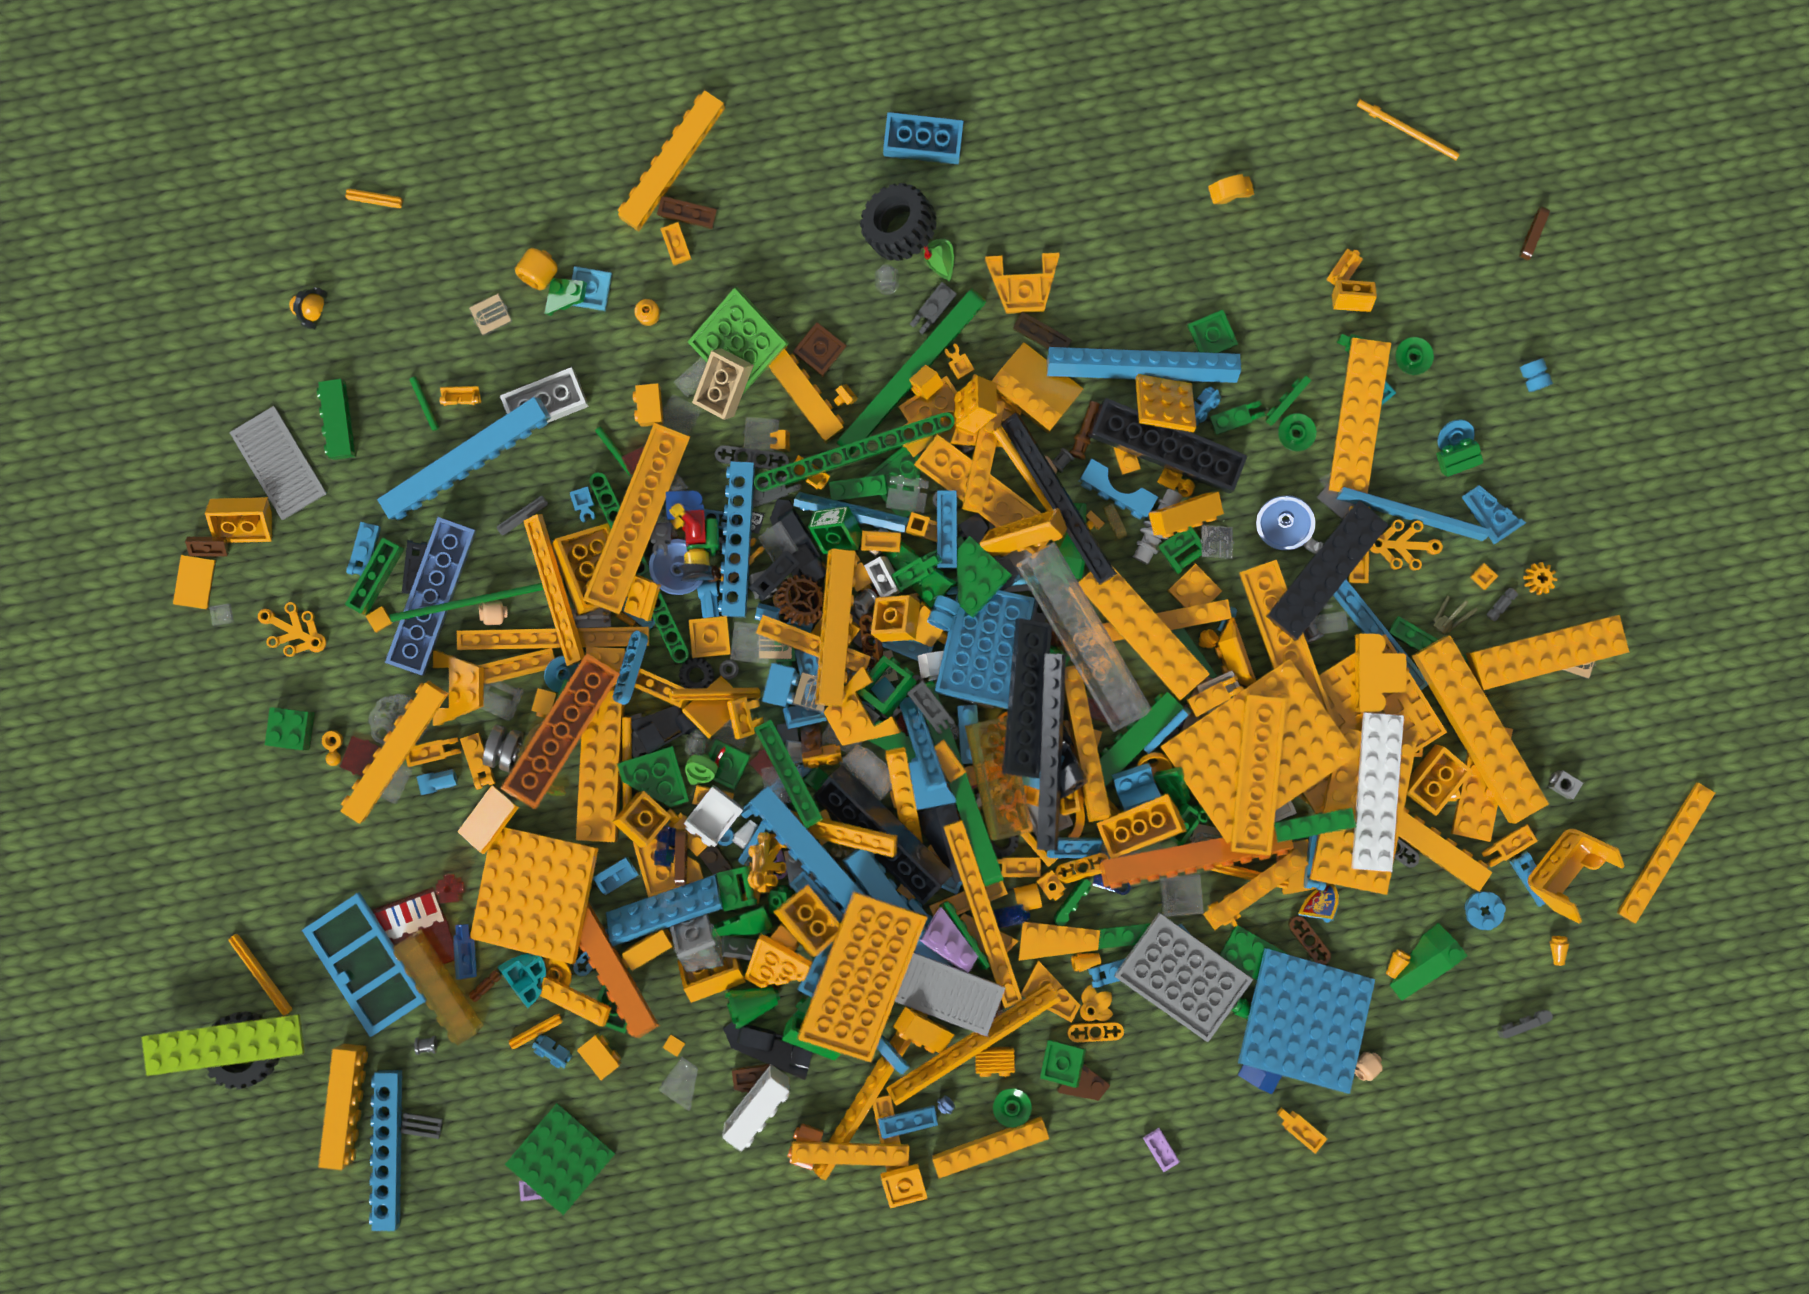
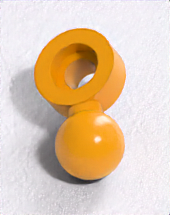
(332, 758)

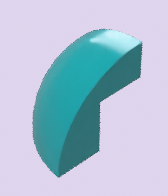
(525, 976)

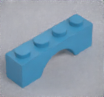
(1096, 478)

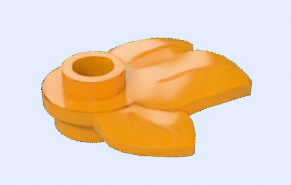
(1098, 1003)

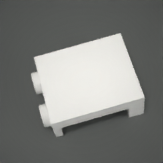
(713, 816)

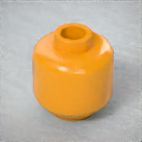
(647, 318)

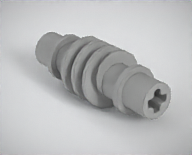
(1149, 542)

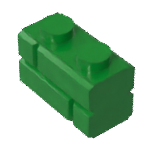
(1459, 457)

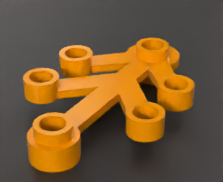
(1402, 544)
(294, 631)
(757, 875)

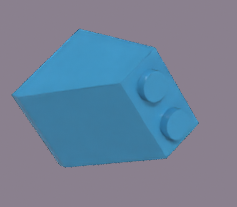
(926, 798)

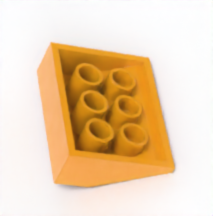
(1029, 388)
(577, 559)

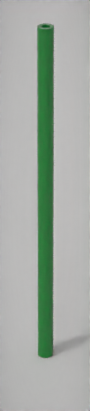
(466, 602)

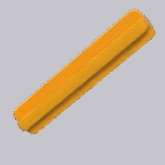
(374, 198)
(535, 1031)

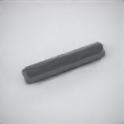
(522, 515)

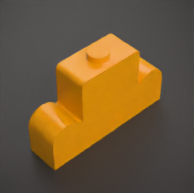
(1377, 673)

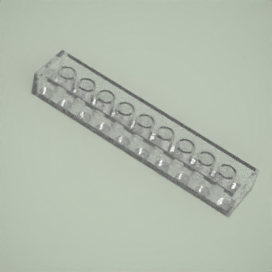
(1084, 637)

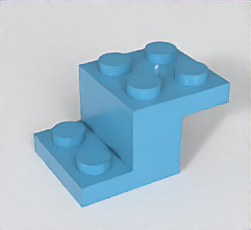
(1135, 787)

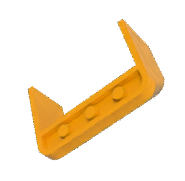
(1563, 863)

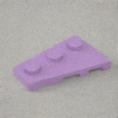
(948, 941)

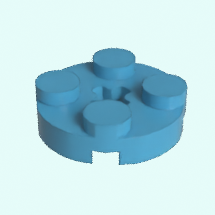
(1495, 907)

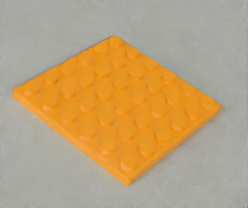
(534, 894)

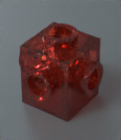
(447, 895)

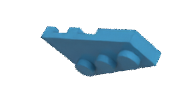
(1491, 514)

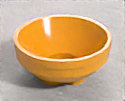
(1161, 764)

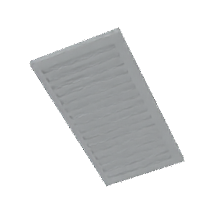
(278, 463)
(950, 994)

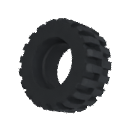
(884, 208)
(236, 1076)

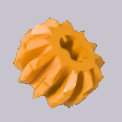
(1536, 584)

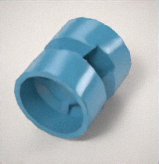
(1536, 375)
(943, 613)

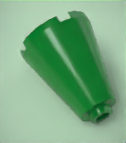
(750, 1003)

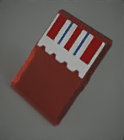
(415, 913)

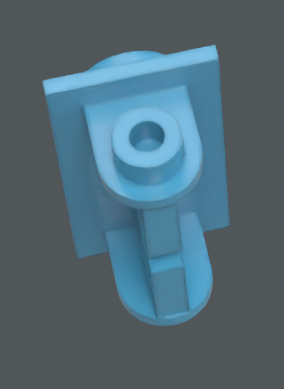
(1209, 399)
(557, 1056)

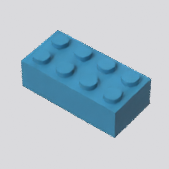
(923, 138)

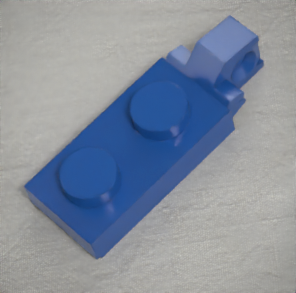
(464, 953)

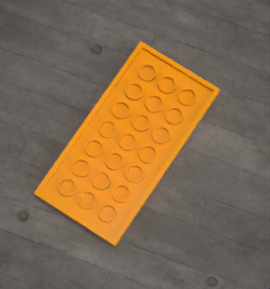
(1334, 849)
(862, 977)

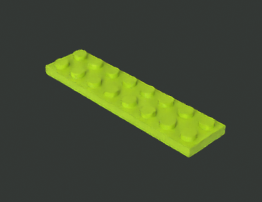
(223, 1044)

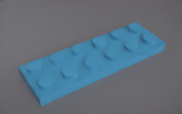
(663, 910)

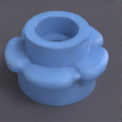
(945, 1105)

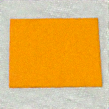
(673, 1045)

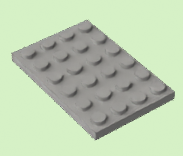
(1183, 977)

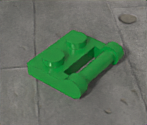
(1179, 543)
(731, 889)

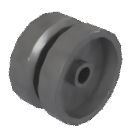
(502, 748)

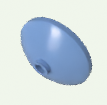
(1285, 533)
(663, 566)

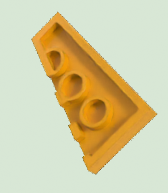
(1048, 940)

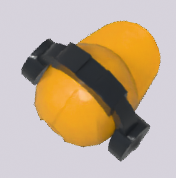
(308, 306)

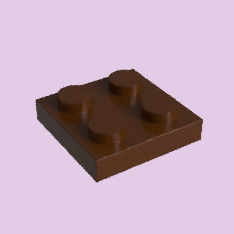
(819, 349)

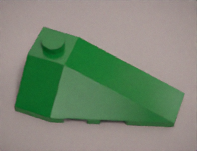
(1070, 551)
(746, 923)
(1430, 959)

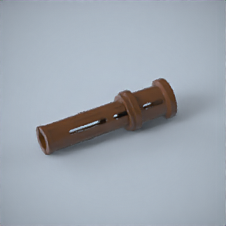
(1082, 439)

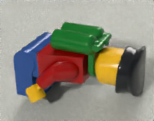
(700, 534)

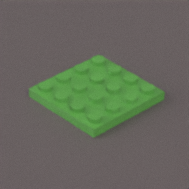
(741, 331)

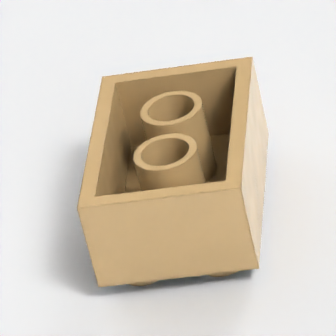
(722, 383)

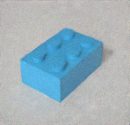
(780, 685)

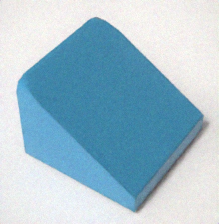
(883, 689)

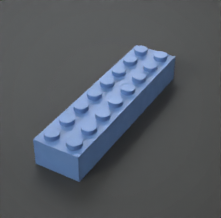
(432, 586)

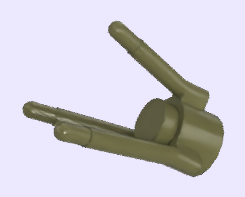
(1444, 624)

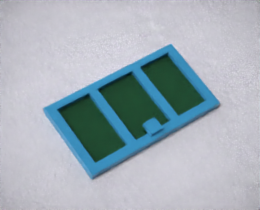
(364, 964)

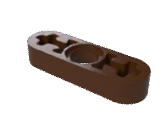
(1534, 233)
(867, 647)
(681, 857)
(1322, 948)

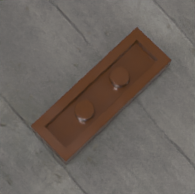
(687, 212)

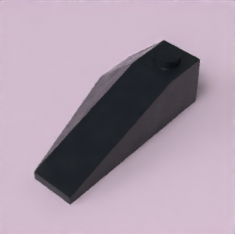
(932, 827)

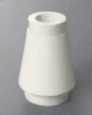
(744, 834)

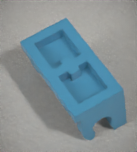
(799, 716)
(615, 876)

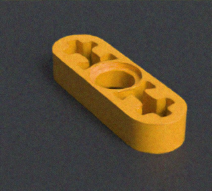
(1070, 877)
(1109, 1026)

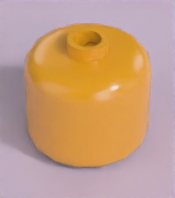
(536, 268)

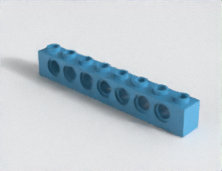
(734, 471)
(393, 1081)

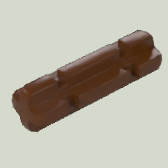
(485, 985)

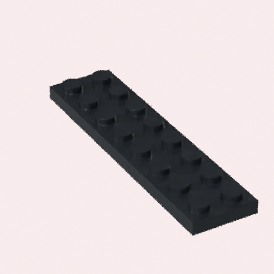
(1327, 570)
(1025, 701)

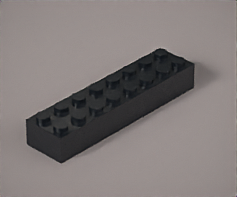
(1168, 447)
(856, 806)

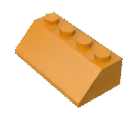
(1024, 533)
(1141, 827)

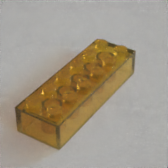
(1000, 794)
(438, 987)

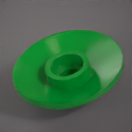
(1422, 352)
(1303, 425)
(1014, 1117)

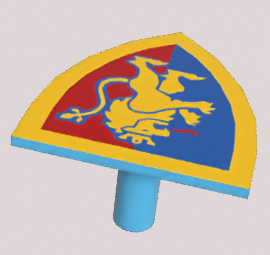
(1321, 904)

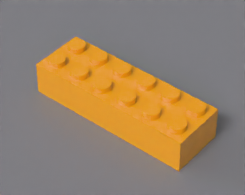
(343, 1106)

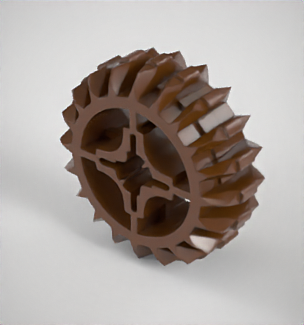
(796, 587)

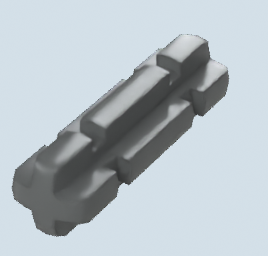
(1502, 604)

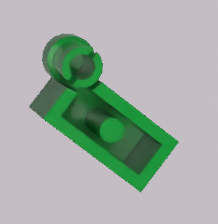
(1190, 817)

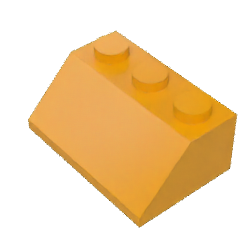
(240, 519)
(1437, 779)
(809, 921)
(710, 981)

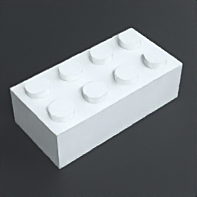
(559, 393)
(756, 1108)

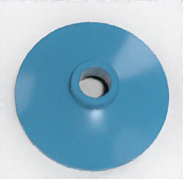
(1461, 429)
(551, 676)

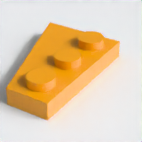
(1041, 977)

